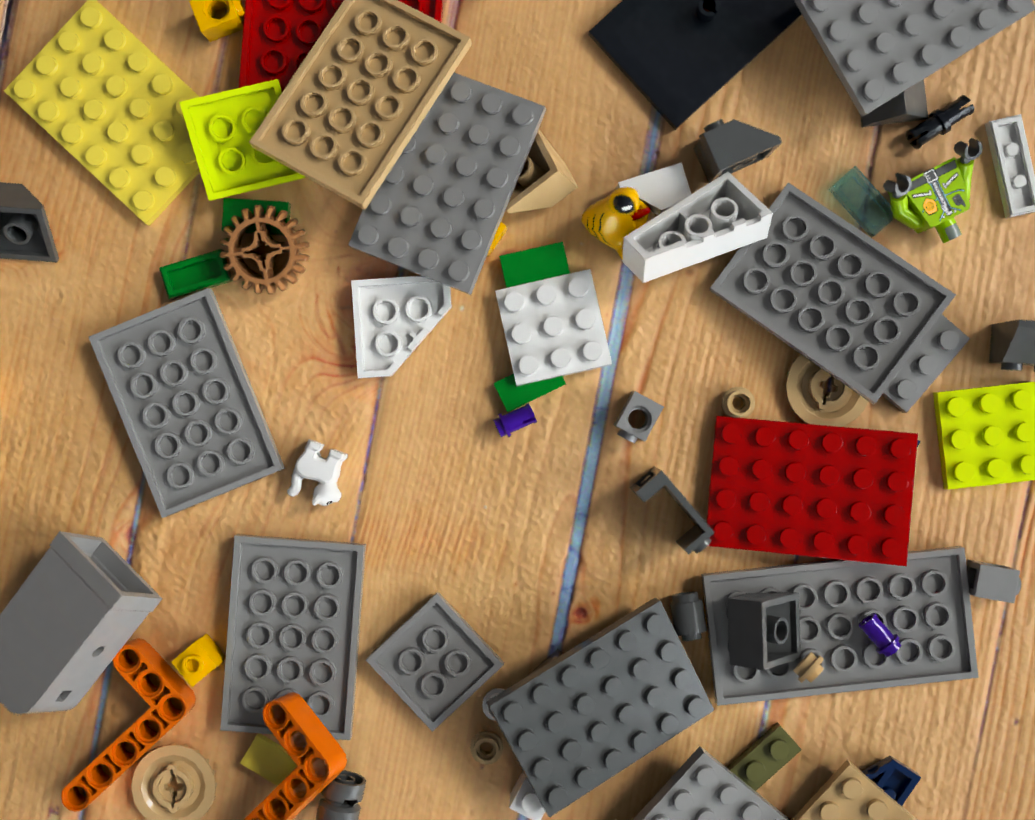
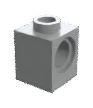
(648, 407)
(993, 581)

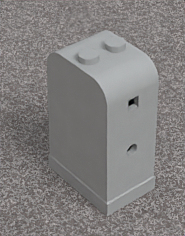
(68, 623)

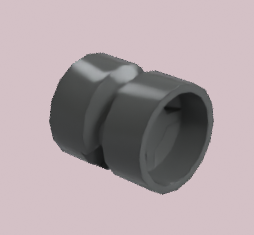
(342, 797)

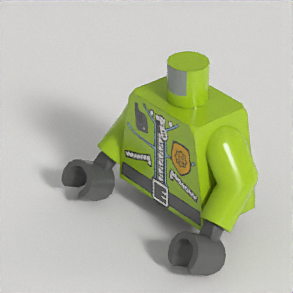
(936, 194)

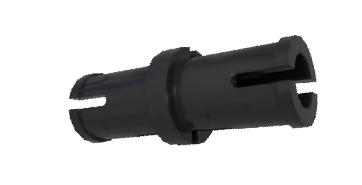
(940, 121)

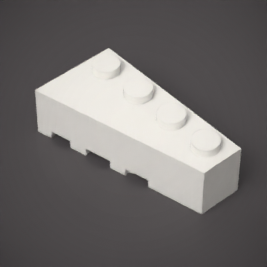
(697, 229)

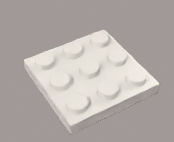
(553, 327)

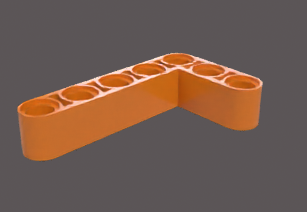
(139, 734)
(309, 747)

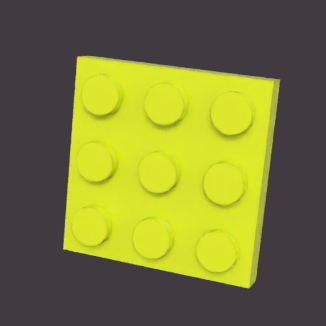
(220, 137)
(986, 435)

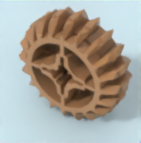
(262, 234)

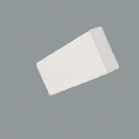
(1012, 165)

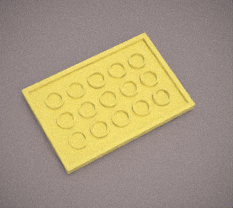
(112, 109)

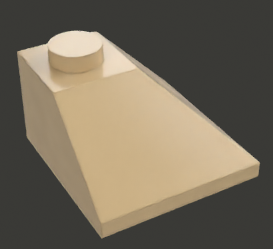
(542, 180)

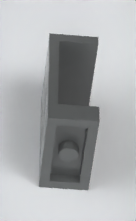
(698, 536)

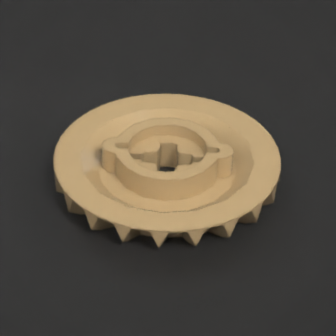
(807, 399)
(157, 769)

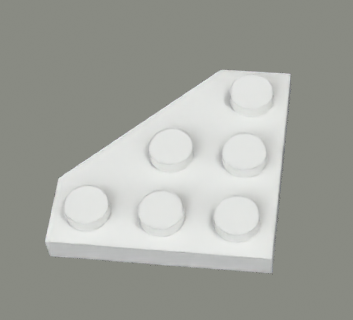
(394, 319)

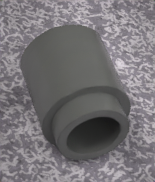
(688, 615)

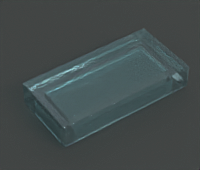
(863, 201)

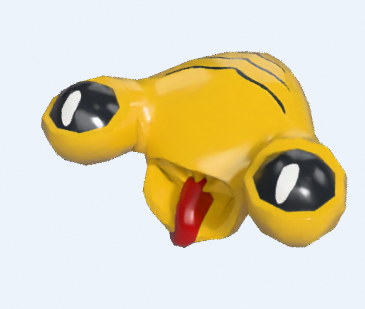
(616, 217)

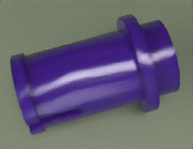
(514, 420)
(880, 635)

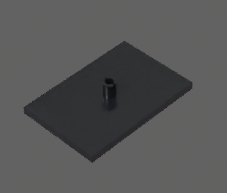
(687, 54)

